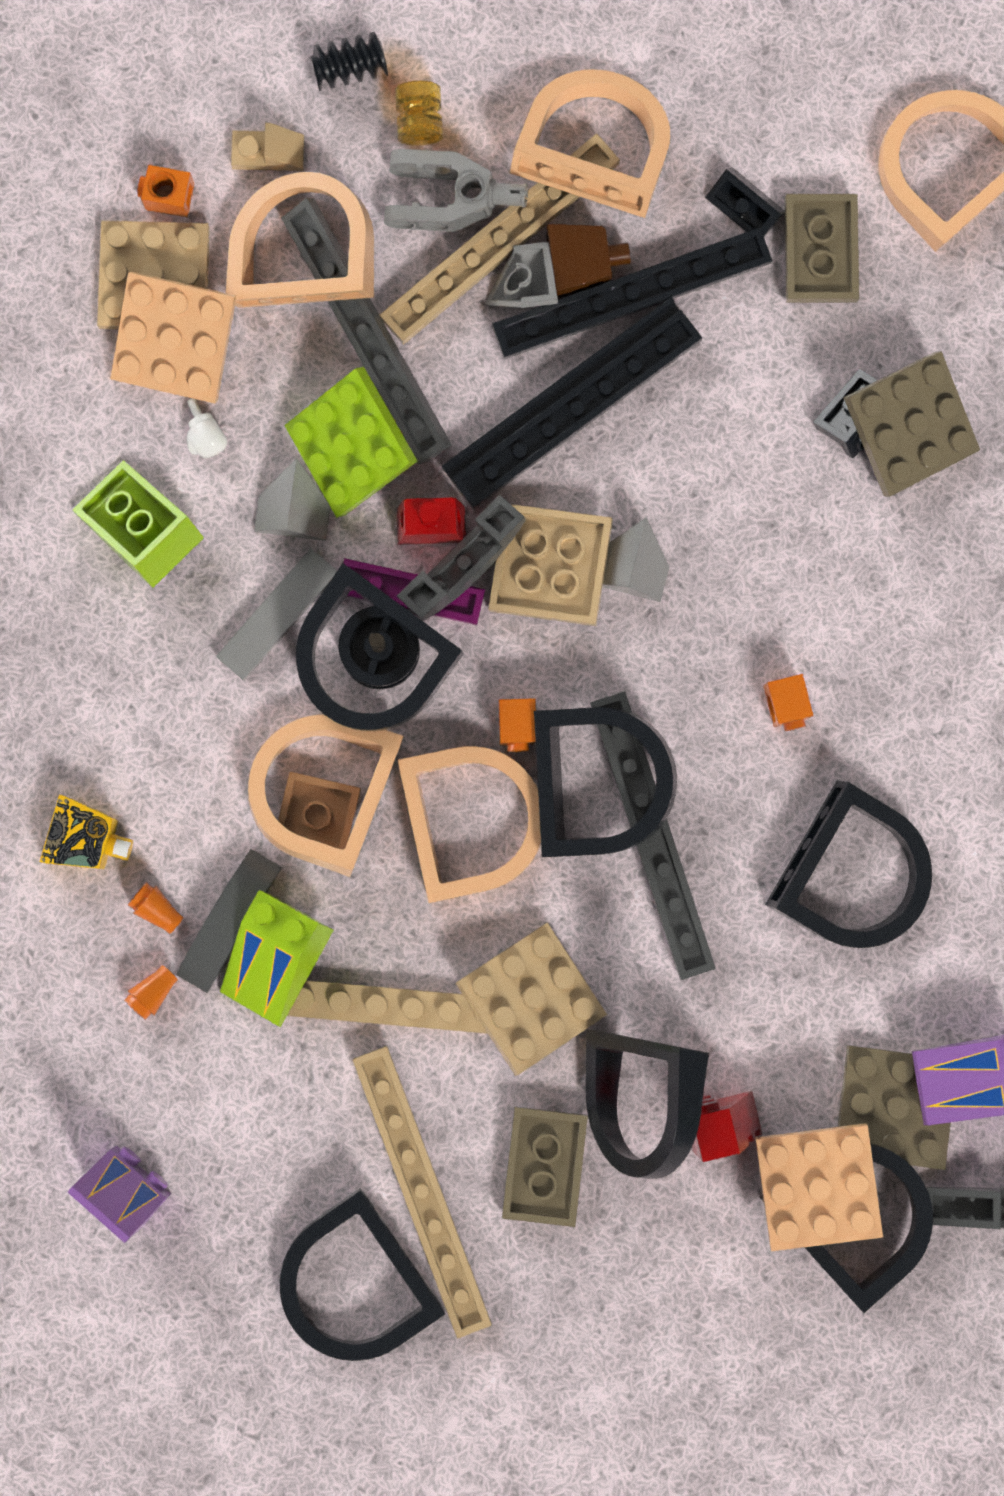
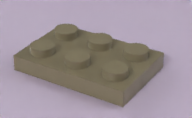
(821, 248)
(544, 1166)

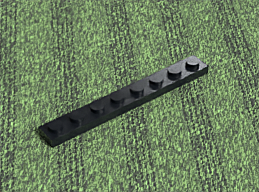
(632, 293)

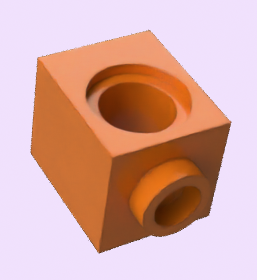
(180, 198)
(788, 702)
(517, 724)

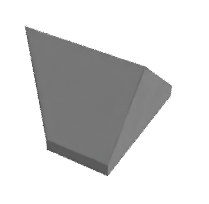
(526, 278)
(293, 506)
(636, 563)

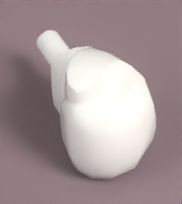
(204, 433)

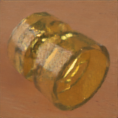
(418, 111)

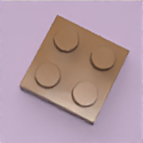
(319, 809)

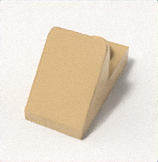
(268, 149)

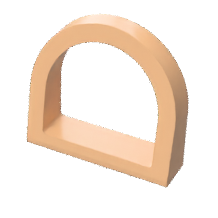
(581, 176)
(902, 197)
(240, 266)
(410, 770)
(317, 853)

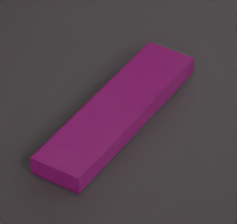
(392, 581)

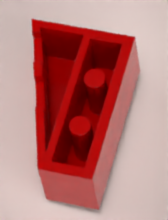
(726, 1126)

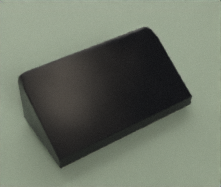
(744, 202)

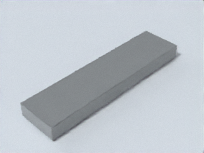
(277, 614)

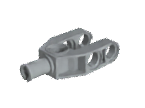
(464, 210)

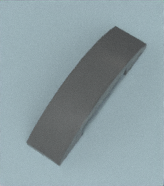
(465, 562)
(222, 925)

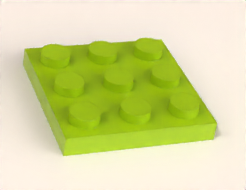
(350, 442)

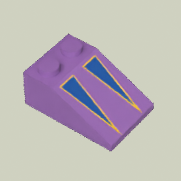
(961, 1080)
(120, 1192)

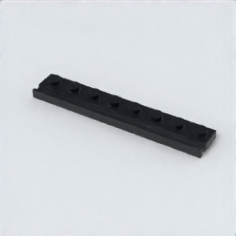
(571, 403)

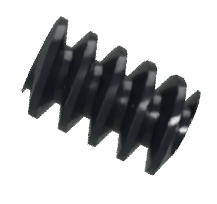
(348, 60)

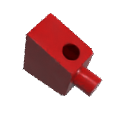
(430, 521)

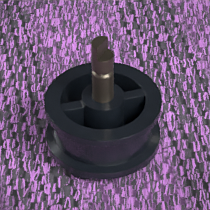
(377, 649)

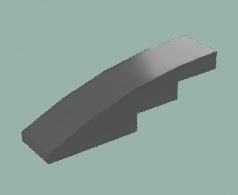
(967, 1207)

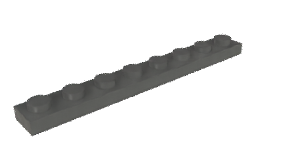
(368, 335)
(658, 852)

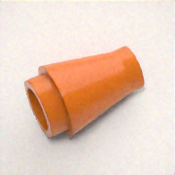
(155, 908)
(150, 993)

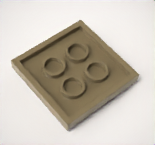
(912, 423)
(884, 1094)

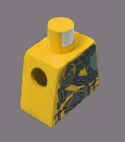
(82, 837)

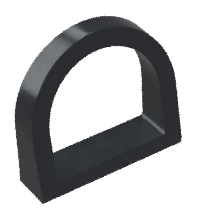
(319, 615)
(550, 781)
(814, 844)
(684, 1102)
(906, 1258)
(381, 1344)

